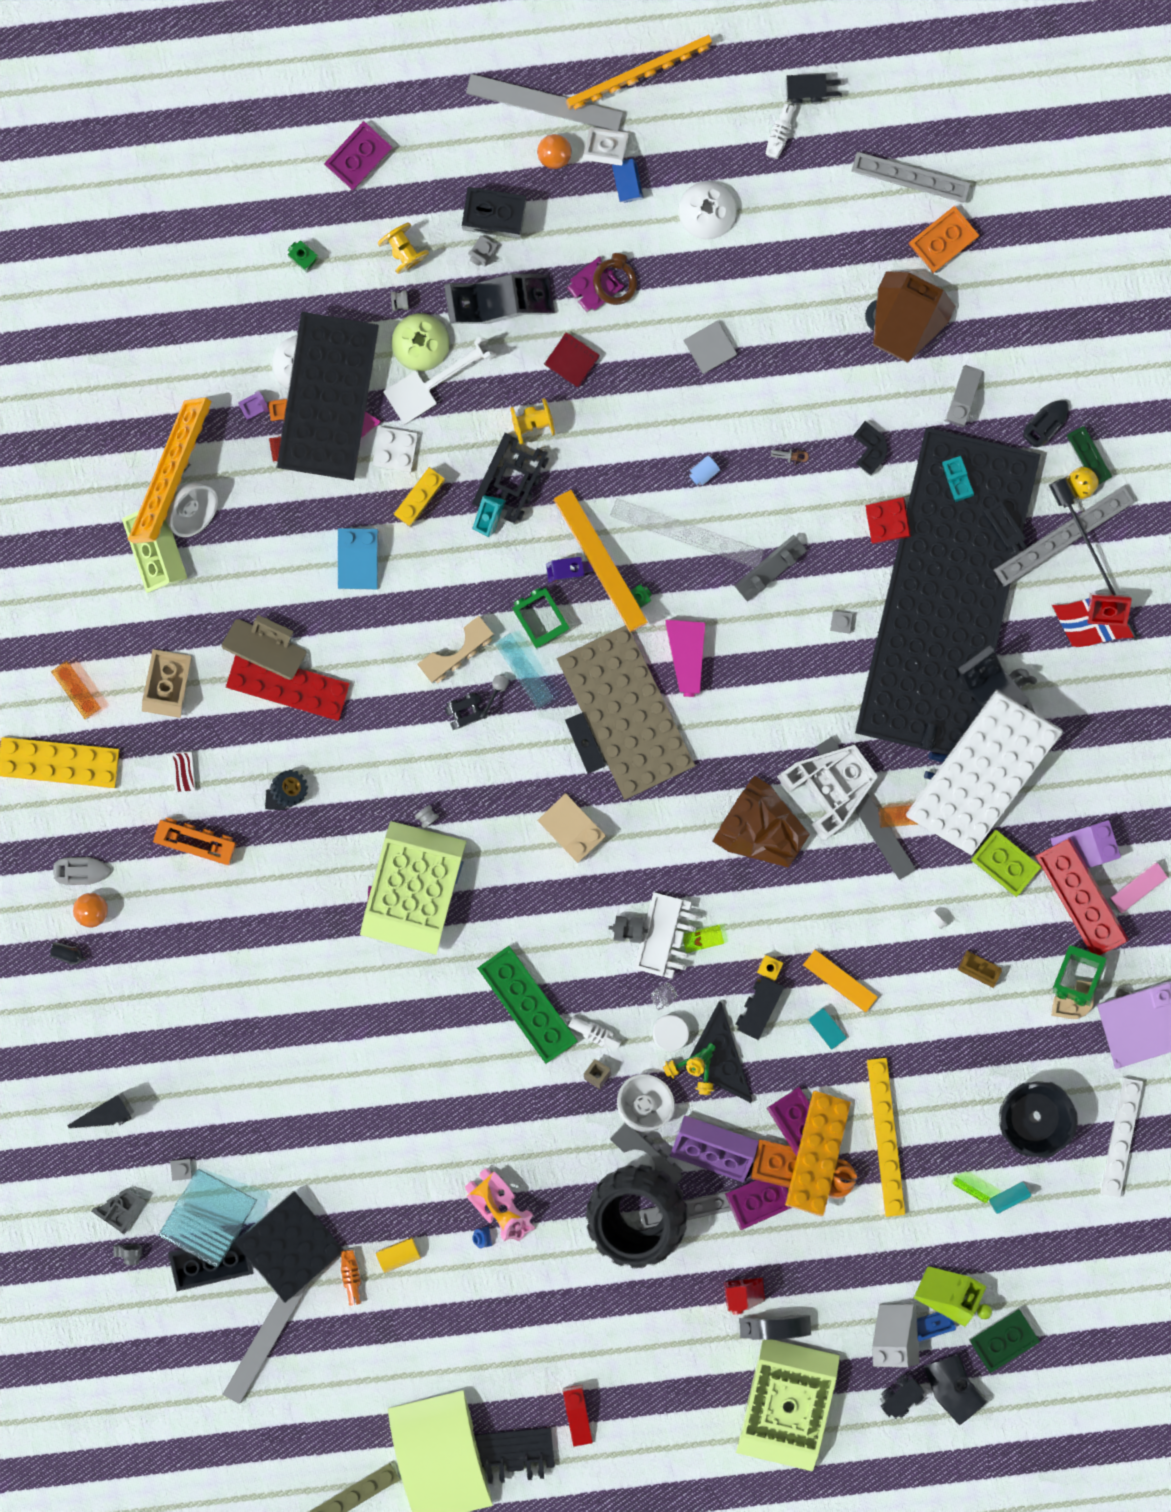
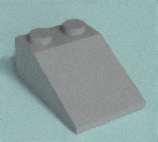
(896, 1336)

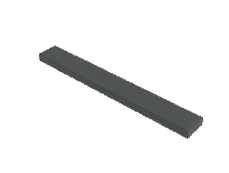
(884, 836)

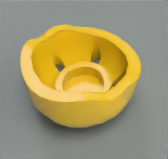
(1079, 485)

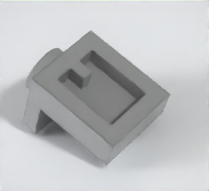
(482, 251)

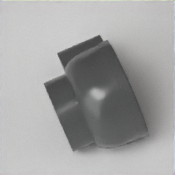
(130, 1253)

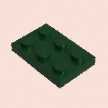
(1004, 1340)

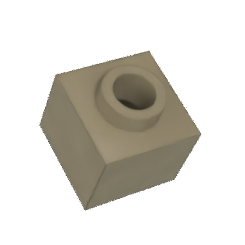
(597, 1068)

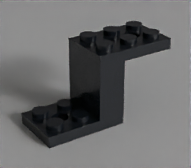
(499, 299)
(985, 675)

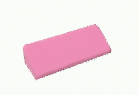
(1138, 887)

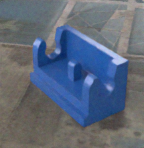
(628, 181)
(934, 1325)

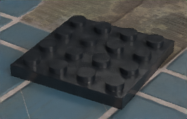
(289, 1246)

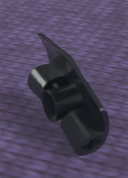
(957, 1402)

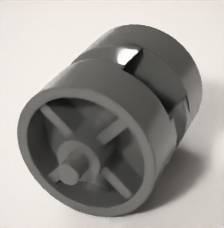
(628, 929)

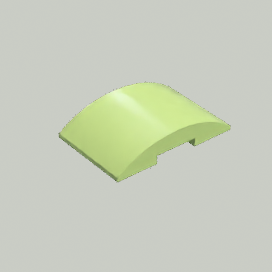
(439, 1455)

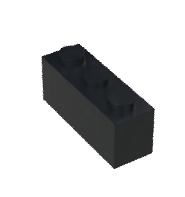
(759, 1007)

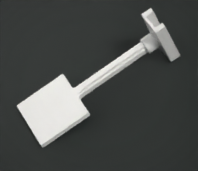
(413, 397)

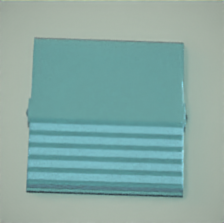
(207, 1217)

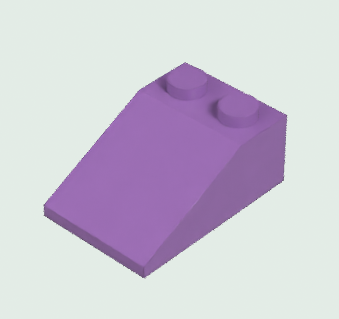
(1094, 843)

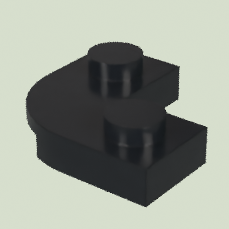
(875, 445)

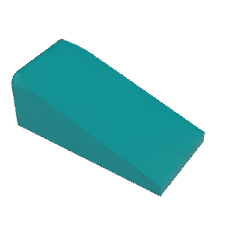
(827, 1028)

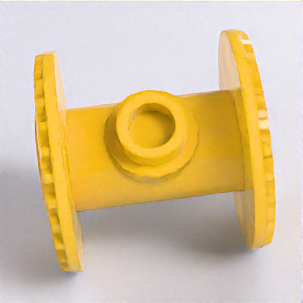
(402, 248)
(531, 419)

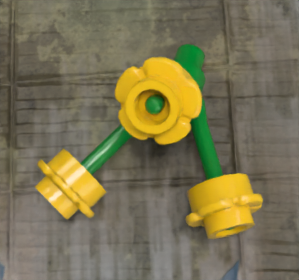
(695, 1067)

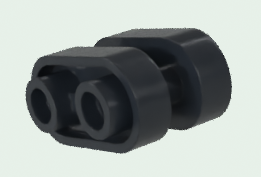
(454, 707)

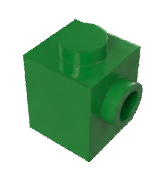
(302, 255)
(641, 595)

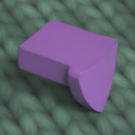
(253, 405)

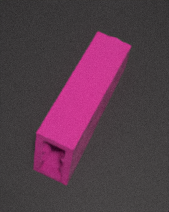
(686, 647)

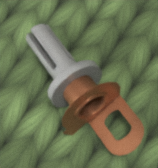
(789, 455)

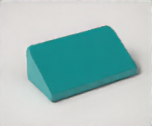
(488, 515)
(1009, 1197)

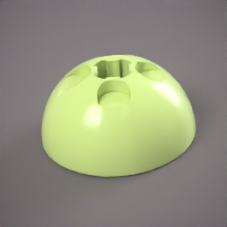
(423, 352)

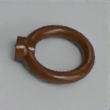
(619, 262)

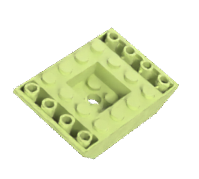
(783, 1375)

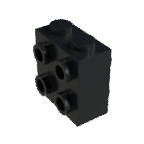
(901, 1396)

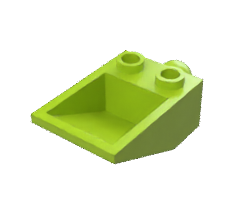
(946, 1294)

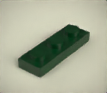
(1088, 453)

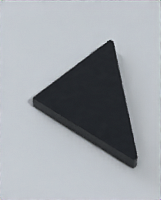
(725, 1065)

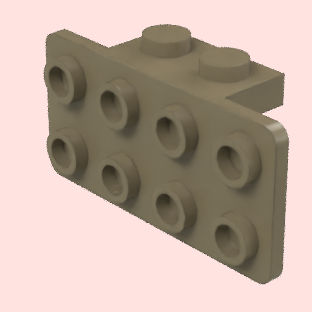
(265, 645)

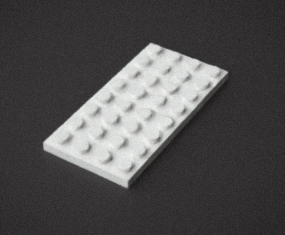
(984, 772)

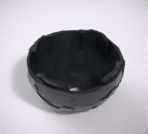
(1056, 1122)

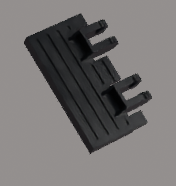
(514, 1449)

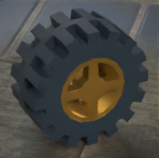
(294, 784)

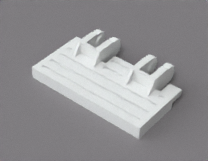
(662, 935)

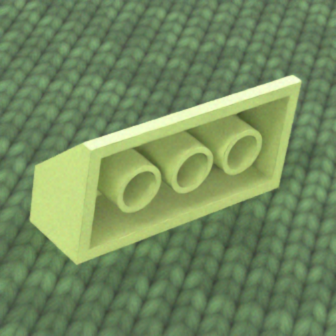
(158, 560)

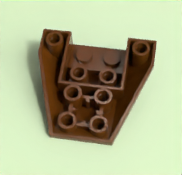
(909, 314)

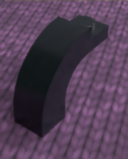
(775, 1328)

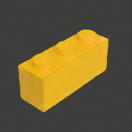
(419, 497)

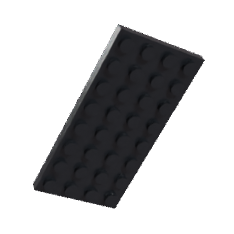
(327, 396)

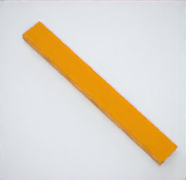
(600, 561)

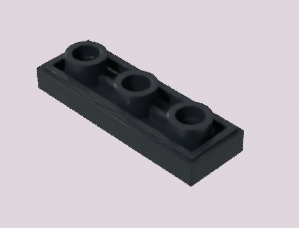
(580, 731)

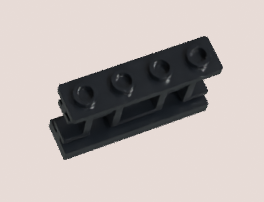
(497, 472)

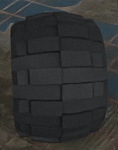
(620, 1240)

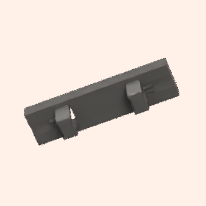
(770, 568)

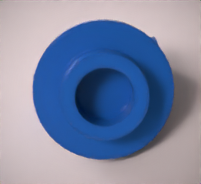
(482, 1237)

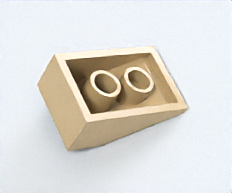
(166, 683)
(571, 828)

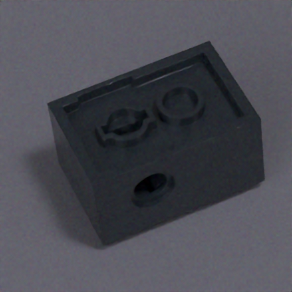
(494, 213)

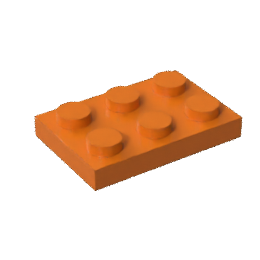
(943, 239)

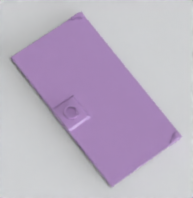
(1138, 1024)

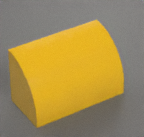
(398, 1255)

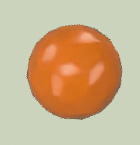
(554, 151)
(90, 910)

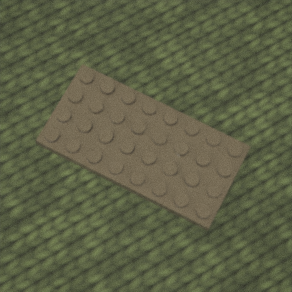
(625, 712)

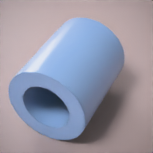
(704, 471)

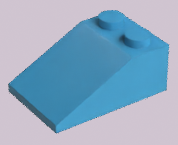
(357, 558)

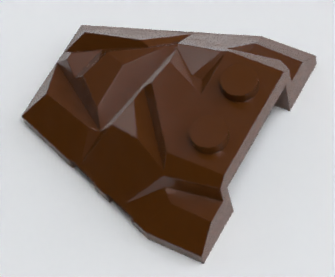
(762, 826)

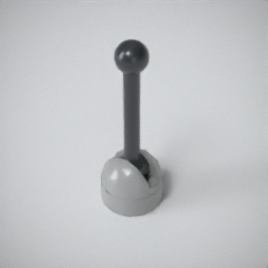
(499, 684)

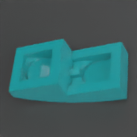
(957, 479)

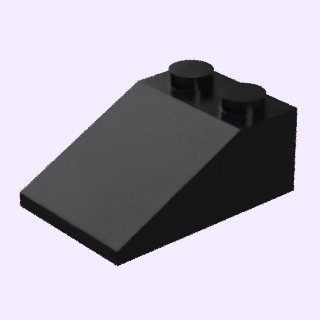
(109, 1113)

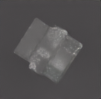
(663, 996)

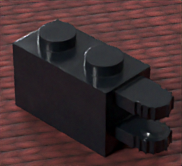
(810, 88)

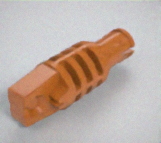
(350, 1276)

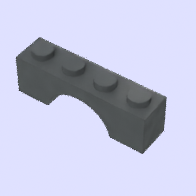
(629, 1139)

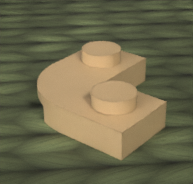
(1068, 1008)

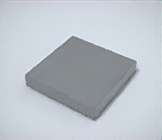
(710, 347)

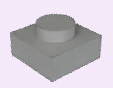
(841, 622)
(181, 1169)

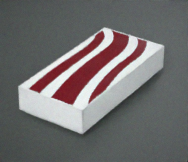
(183, 772)

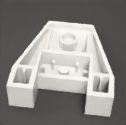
(836, 781)

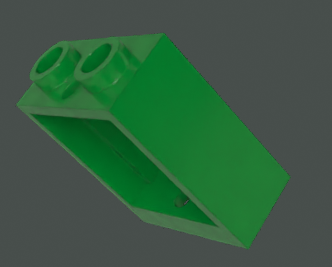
(536, 594)
(1086, 958)

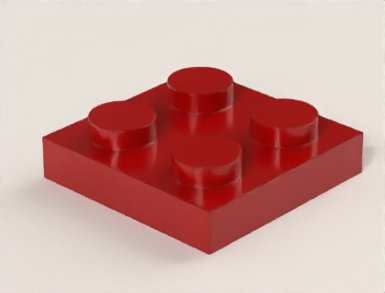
(888, 520)

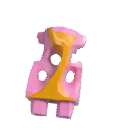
(512, 1222)

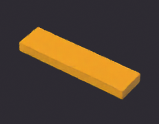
(840, 980)

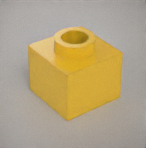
(763, 967)

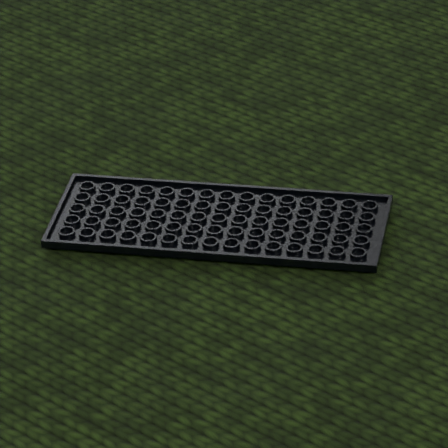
(944, 592)

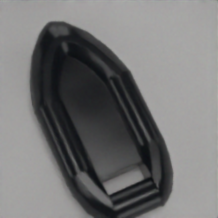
(1046, 422)

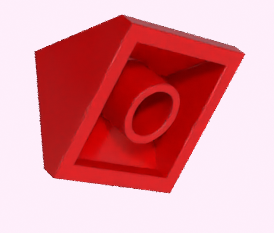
(1108, 609)

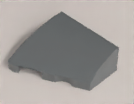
(121, 1210)

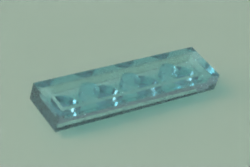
(524, 671)

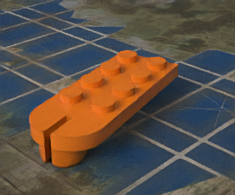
(776, 1164)

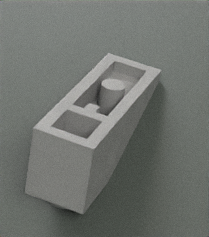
(963, 397)

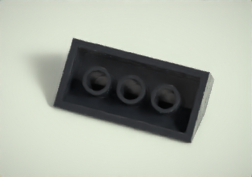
(194, 1272)

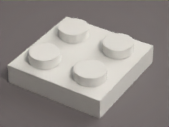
(605, 146)
(395, 449)

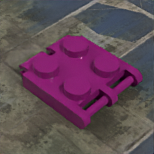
(583, 285)

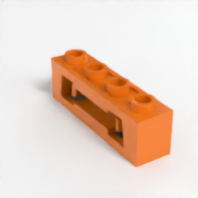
(163, 832)

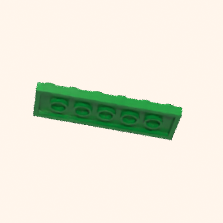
(527, 1004)

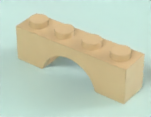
(436, 666)

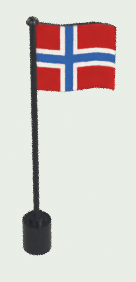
(1075, 615)

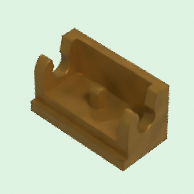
(979, 969)

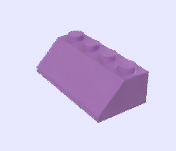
(714, 1148)

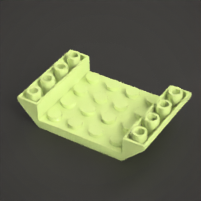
(412, 887)

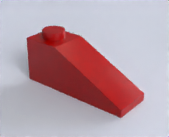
(577, 1415)

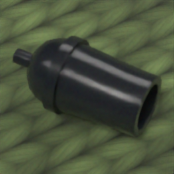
(67, 953)

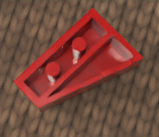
(743, 1294)

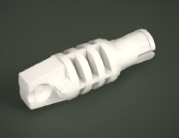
(780, 132)
(595, 1033)

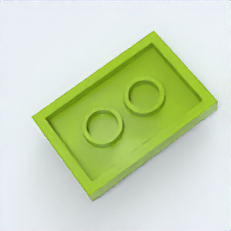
(1005, 863)

